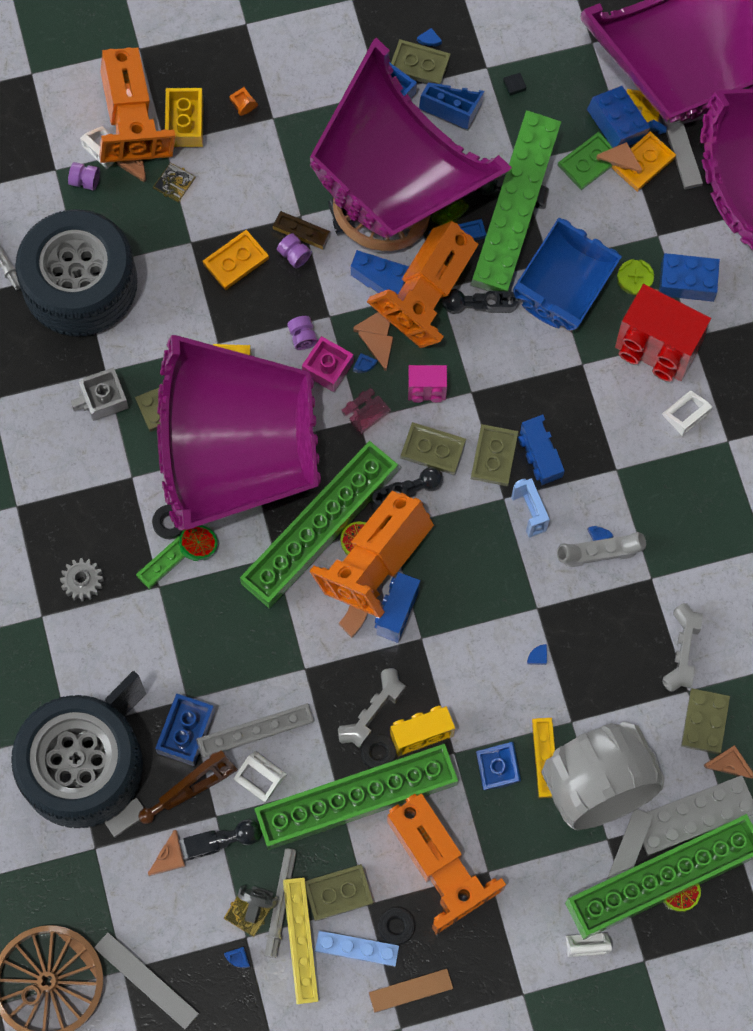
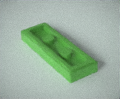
(161, 564)

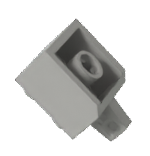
(98, 404)

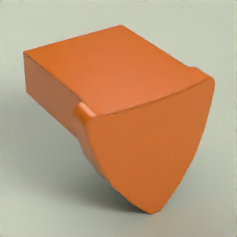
(243, 101)

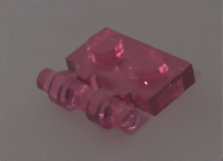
(369, 414)

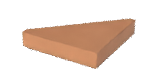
(621, 157)
(134, 167)
(375, 324)
(378, 345)
(731, 763)
(169, 857)

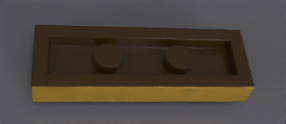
(302, 229)

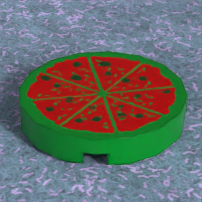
(198, 543)

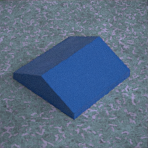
(498, 766)

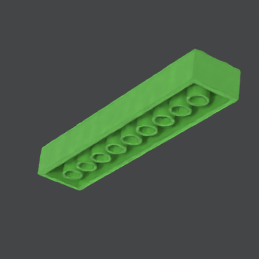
(515, 202)
(318, 524)
(355, 796)
(662, 877)

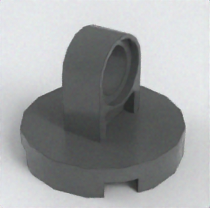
(257, 899)

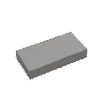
(125, 819)

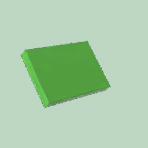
(582, 163)

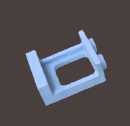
(540, 519)

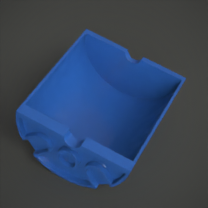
(565, 276)

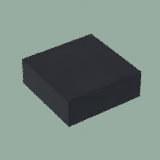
(514, 84)

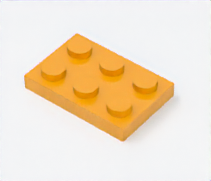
(652, 158)
(235, 259)

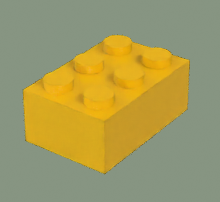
(185, 116)
(422, 730)

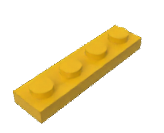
(543, 749)

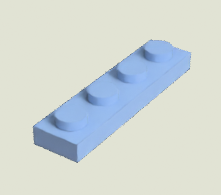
(357, 948)

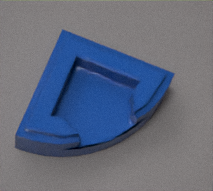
(429, 38)
(657, 127)
(364, 364)
(599, 533)
(538, 655)
(237, 958)

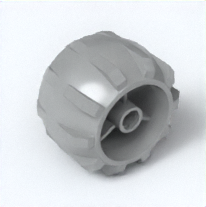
(603, 775)

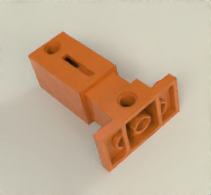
(128, 110)
(426, 281)
(377, 552)
(439, 861)

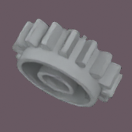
(86, 588)

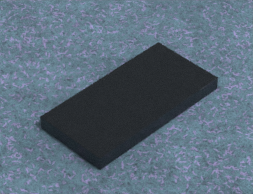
(126, 694)

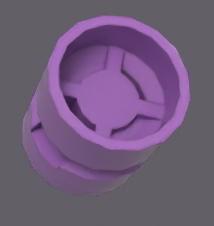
(84, 176)
(294, 250)
(302, 332)

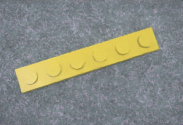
(300, 941)

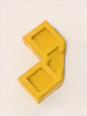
(648, 111)

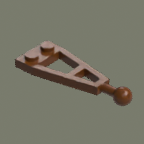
(220, 766)

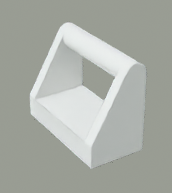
(94, 149)
(693, 419)
(264, 767)
(595, 945)

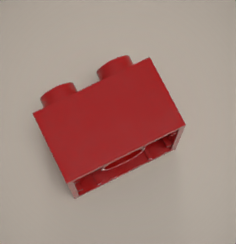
(661, 334)

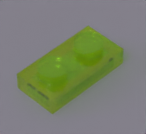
(450, 213)

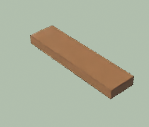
(410, 990)

